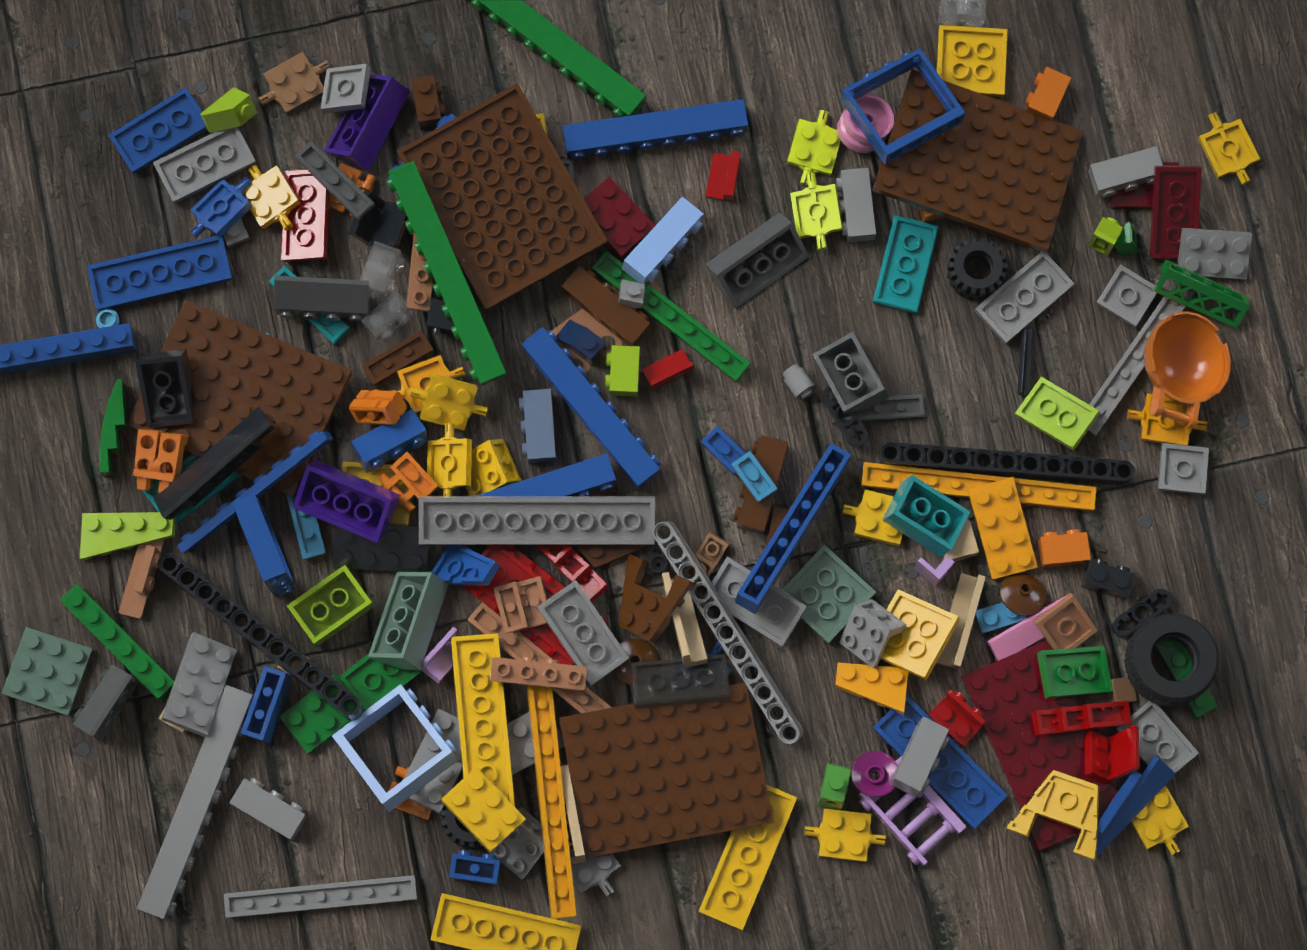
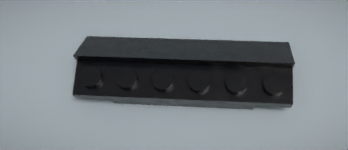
(216, 464)

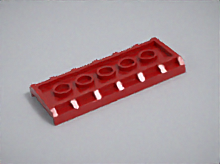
(517, 568)

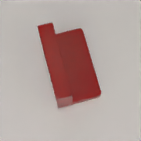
(723, 176)
(667, 369)

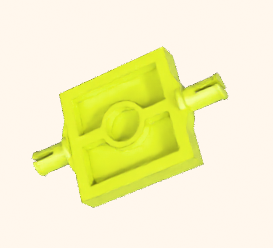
(814, 147)
(816, 211)

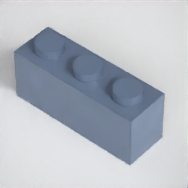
(538, 426)

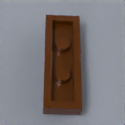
(397, 358)

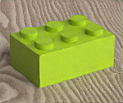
(330, 606)

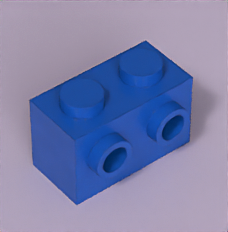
(475, 869)

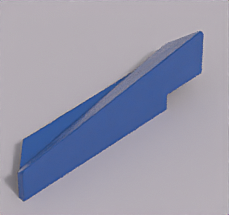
(1131, 799)

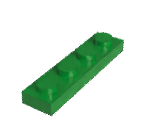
(1180, 666)

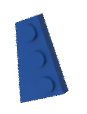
(465, 567)

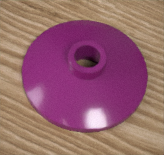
(871, 763)

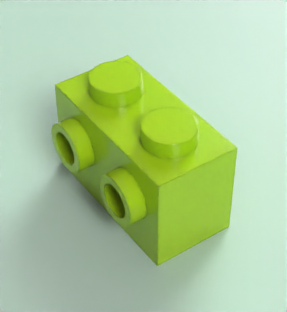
(624, 371)

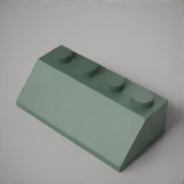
(408, 620)

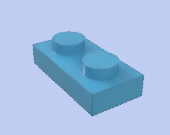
(754, 477)
(996, 617)

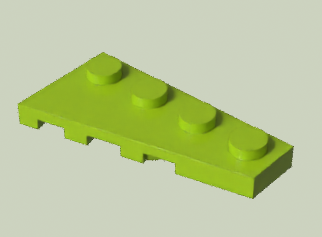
(117, 531)

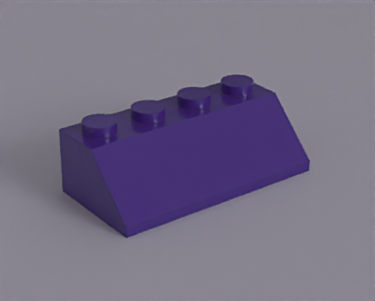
(365, 130)
(346, 501)

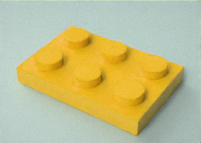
(483, 809)

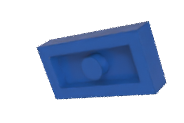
(722, 448)

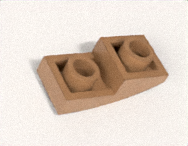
(709, 554)

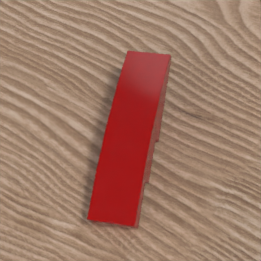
(574, 568)
(1081, 718)

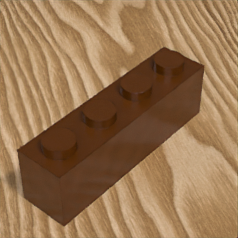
(603, 306)
(754, 515)

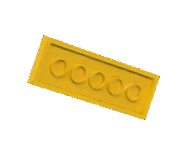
(746, 864)
(493, 927)

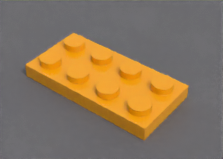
(1002, 528)

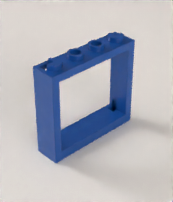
(918, 137)
(264, 545)

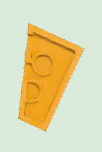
(879, 684)

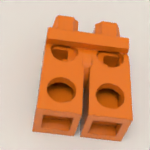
(158, 457)

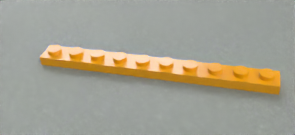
(957, 483)
(551, 802)

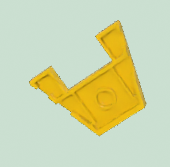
(1067, 802)

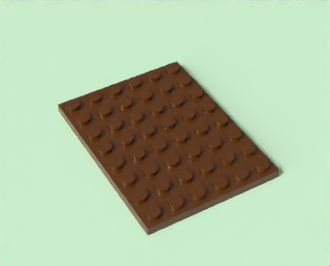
(991, 172)
(503, 197)
(244, 369)
(665, 773)

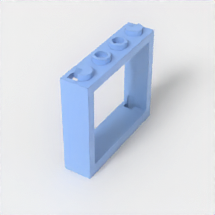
(417, 779)

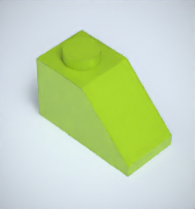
(229, 111)
(1105, 235)

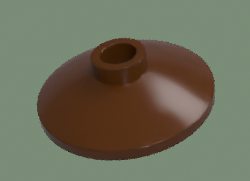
(1019, 601)
(638, 648)

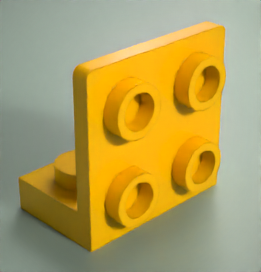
(491, 467)

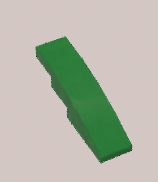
(114, 420)

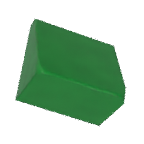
(1127, 240)

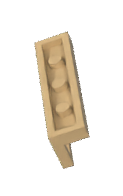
(965, 607)
(686, 629)
(573, 821)

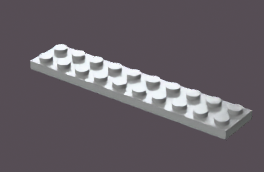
(536, 519)

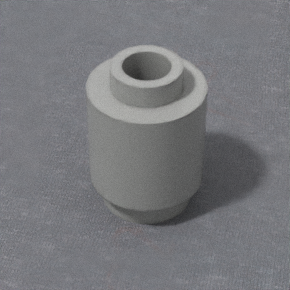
(798, 382)

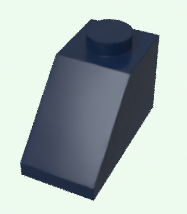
(581, 341)

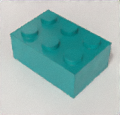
(926, 516)

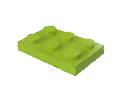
(1057, 413)

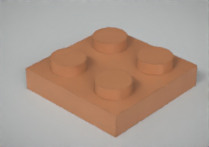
(1065, 624)

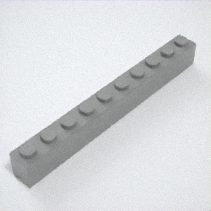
(195, 804)

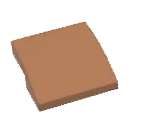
(518, 604)

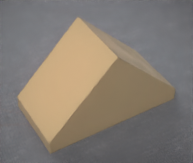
(965, 544)

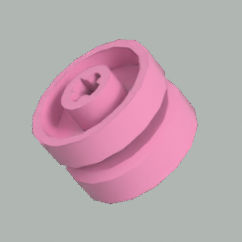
(878, 114)

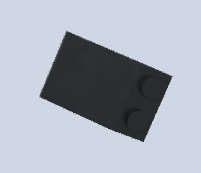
(166, 388)

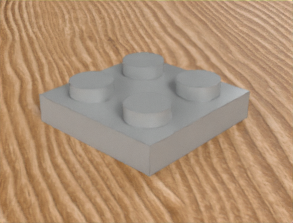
(345, 88)
(1127, 296)
(1183, 469)

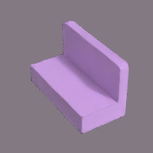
(933, 575)
(439, 660)

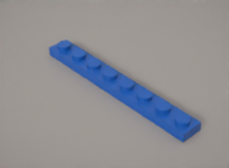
(262, 485)

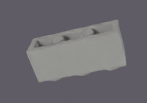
(1124, 172)
(856, 205)
(920, 757)
(269, 808)

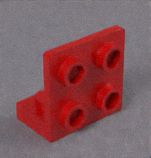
(957, 717)
(1111, 756)

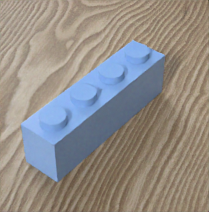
(662, 241)

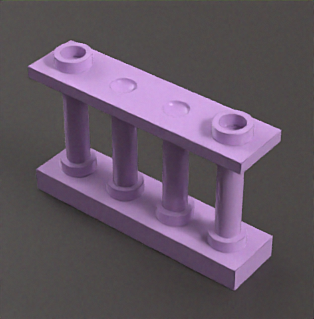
(934, 807)

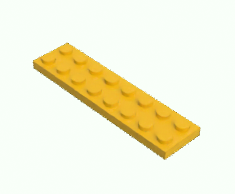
(481, 711)

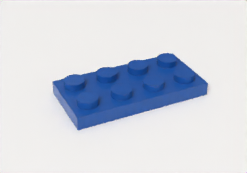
(158, 131)

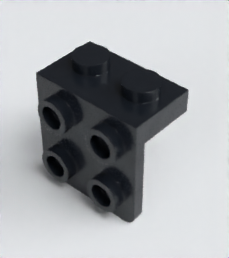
(381, 224)

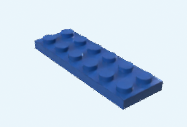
(159, 273)
(956, 777)

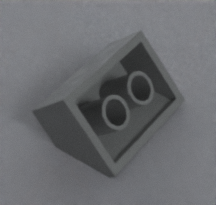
(850, 374)
(105, 702)

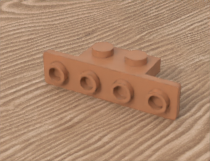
(419, 283)
(141, 579)
(536, 673)

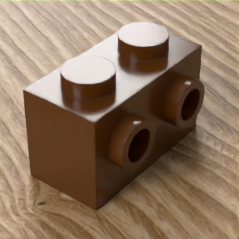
(426, 101)

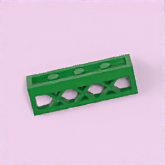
(1205, 286)

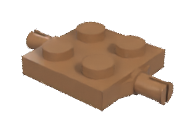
(294, 83)

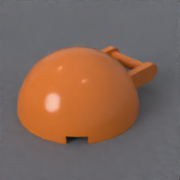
(1185, 364)

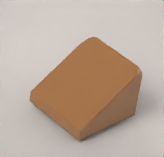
(1123, 690)

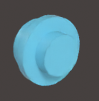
(107, 318)

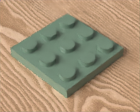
(829, 592)
(47, 671)

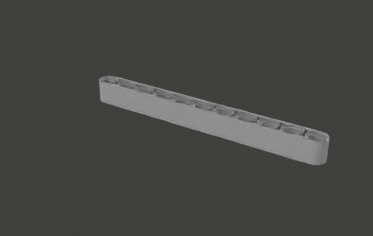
(738, 637)

